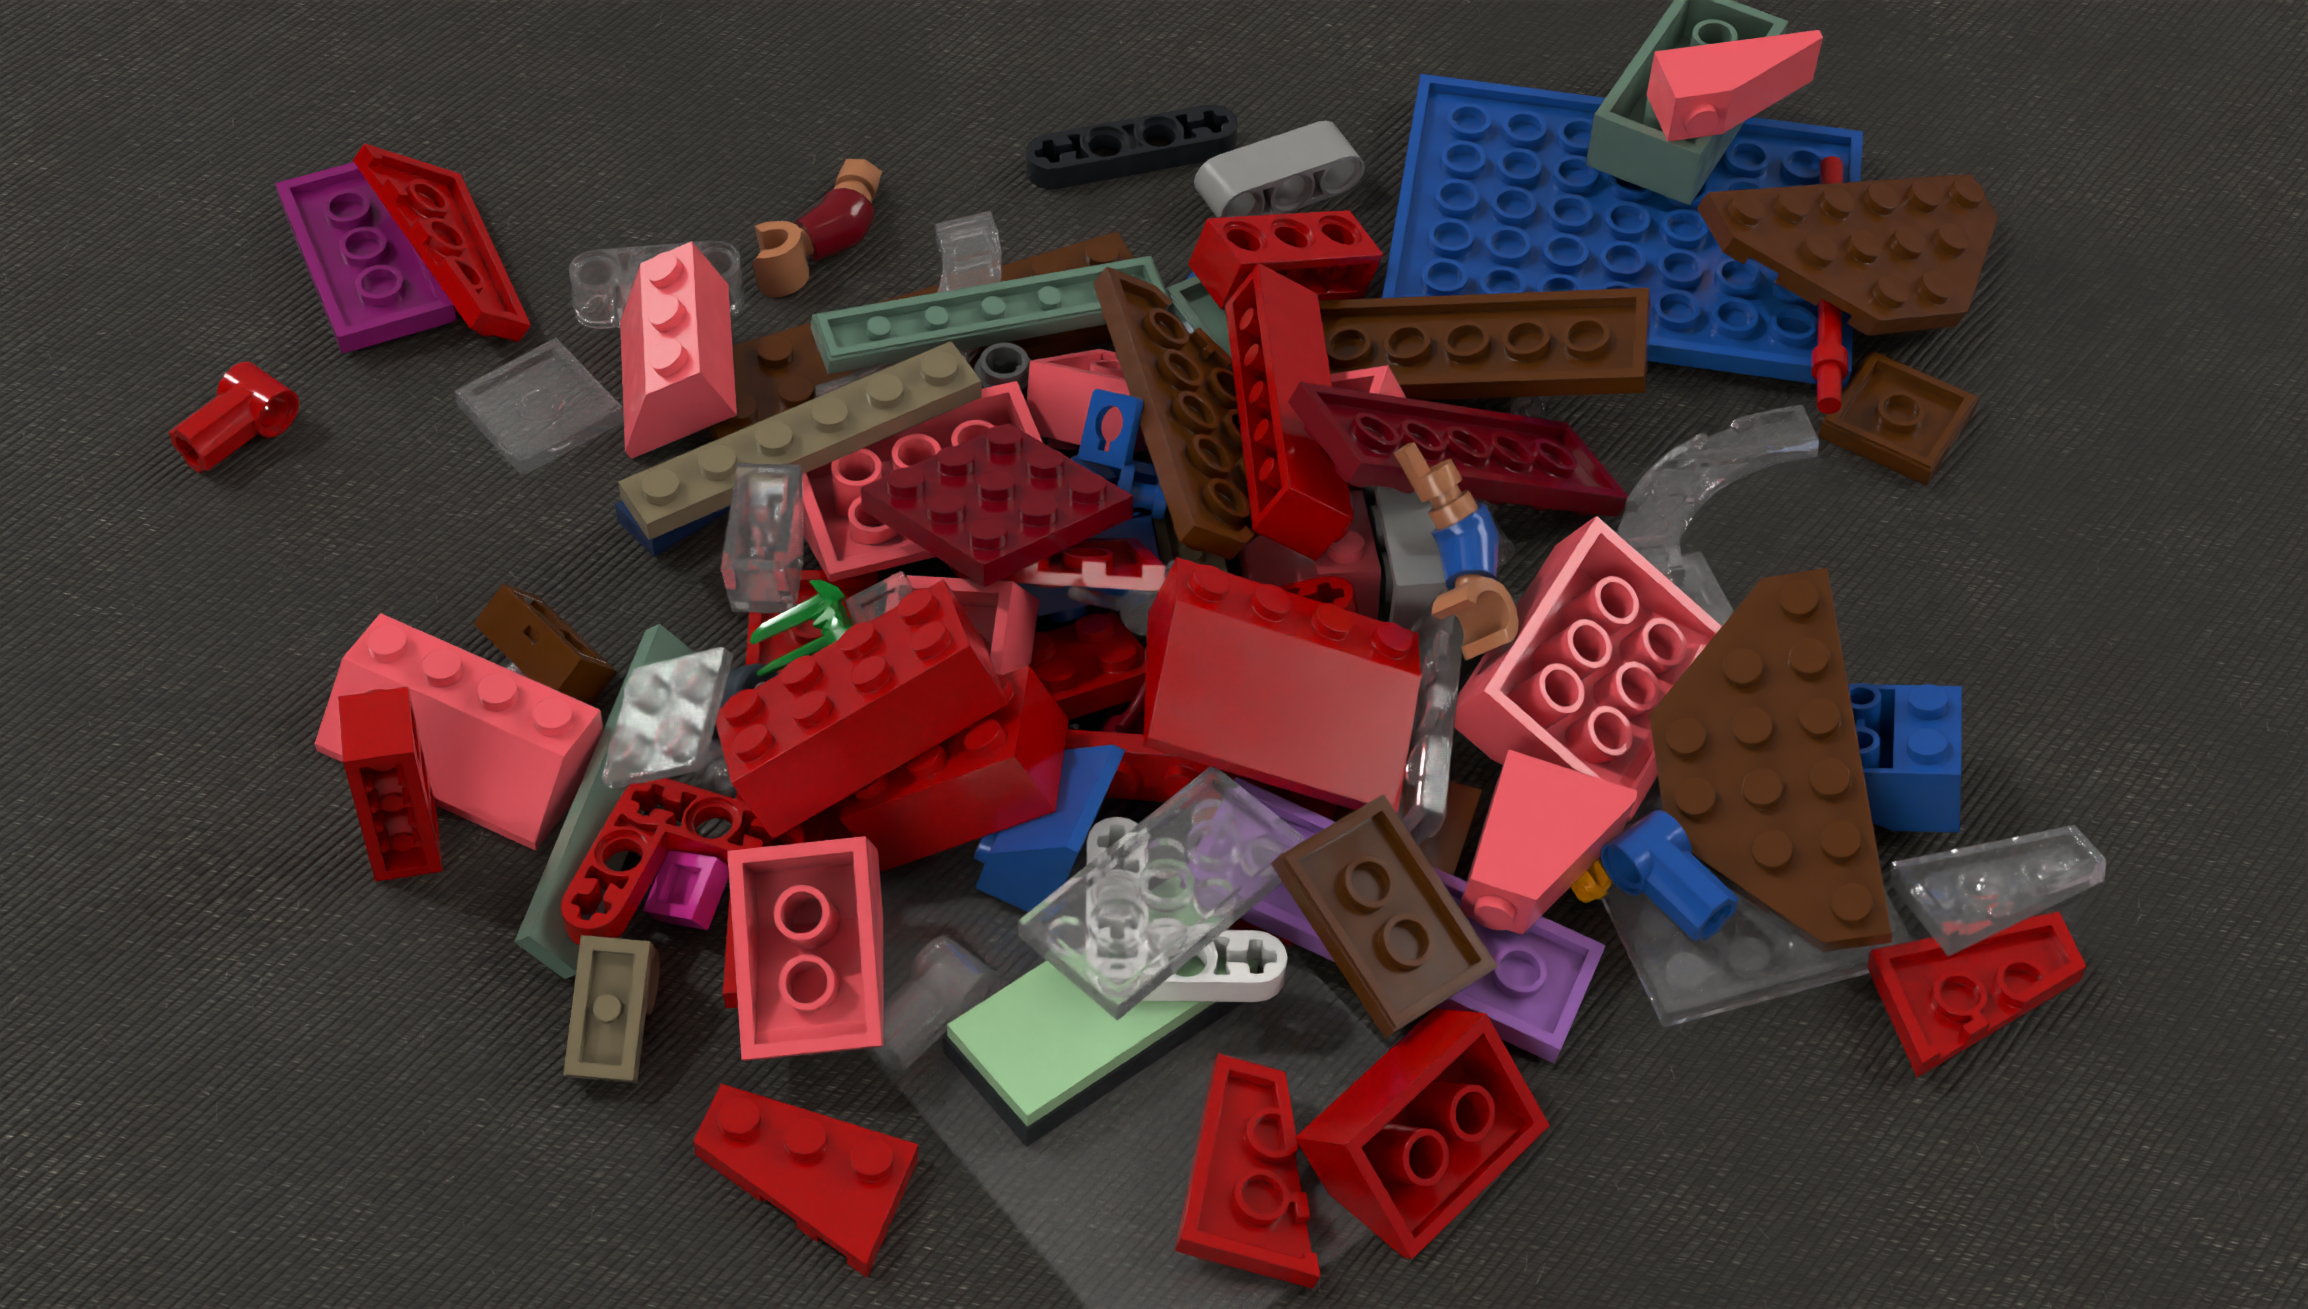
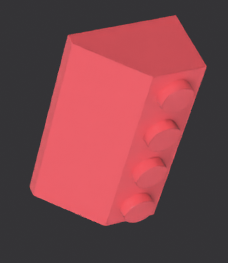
(489, 737)

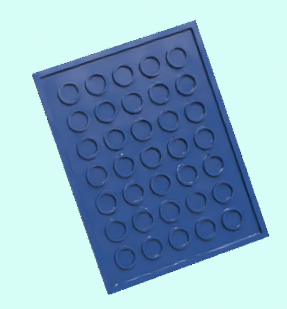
(1508, 206)

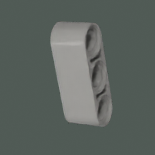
(1280, 172)

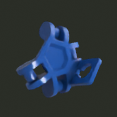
(1117, 464)

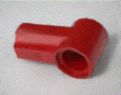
(245, 406)

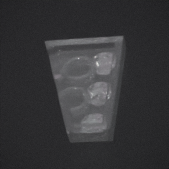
(1995, 884)

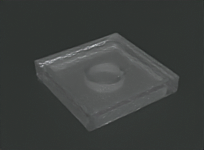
(539, 406)

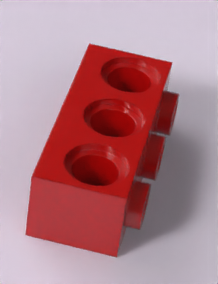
(1315, 249)
(390, 783)

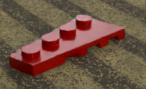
(449, 236)

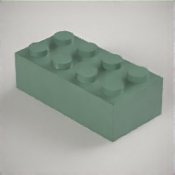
(1625, 129)

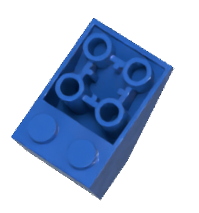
(1910, 754)

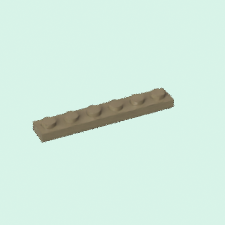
(803, 436)

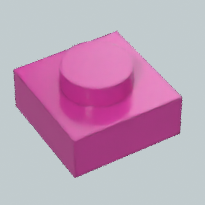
(687, 890)

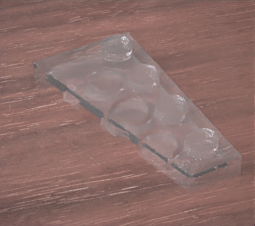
(1430, 747)

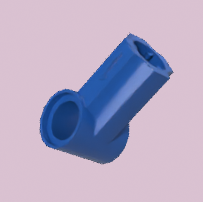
(1658, 861)

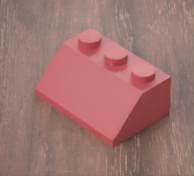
(675, 350)

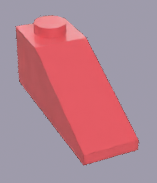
(1725, 83)

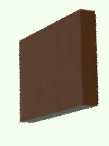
(1384, 915)

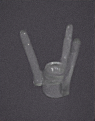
(1132, 606)

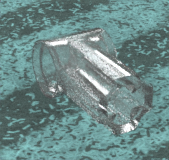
(940, 988)

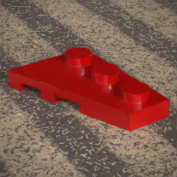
(1097, 564)

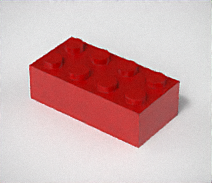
(857, 708)

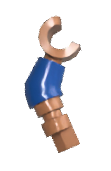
(1467, 553)

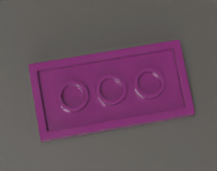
(360, 260)

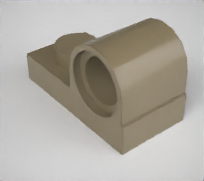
(609, 1007)

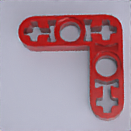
(652, 839)

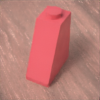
(1539, 839)

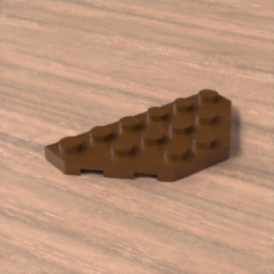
(1878, 249)
(1185, 415)
(1770, 769)

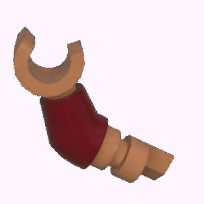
(824, 231)

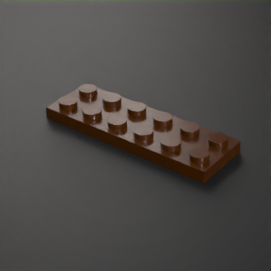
(1496, 342)

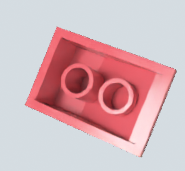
(808, 947)

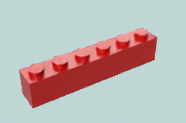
(1289, 476)

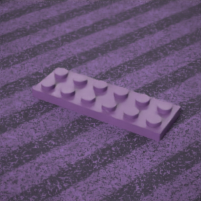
(1537, 974)

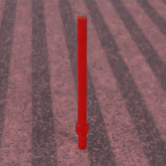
(1829, 358)

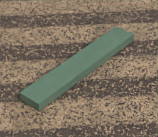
(967, 316)
(543, 925)

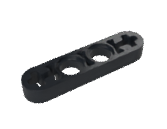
(1129, 139)

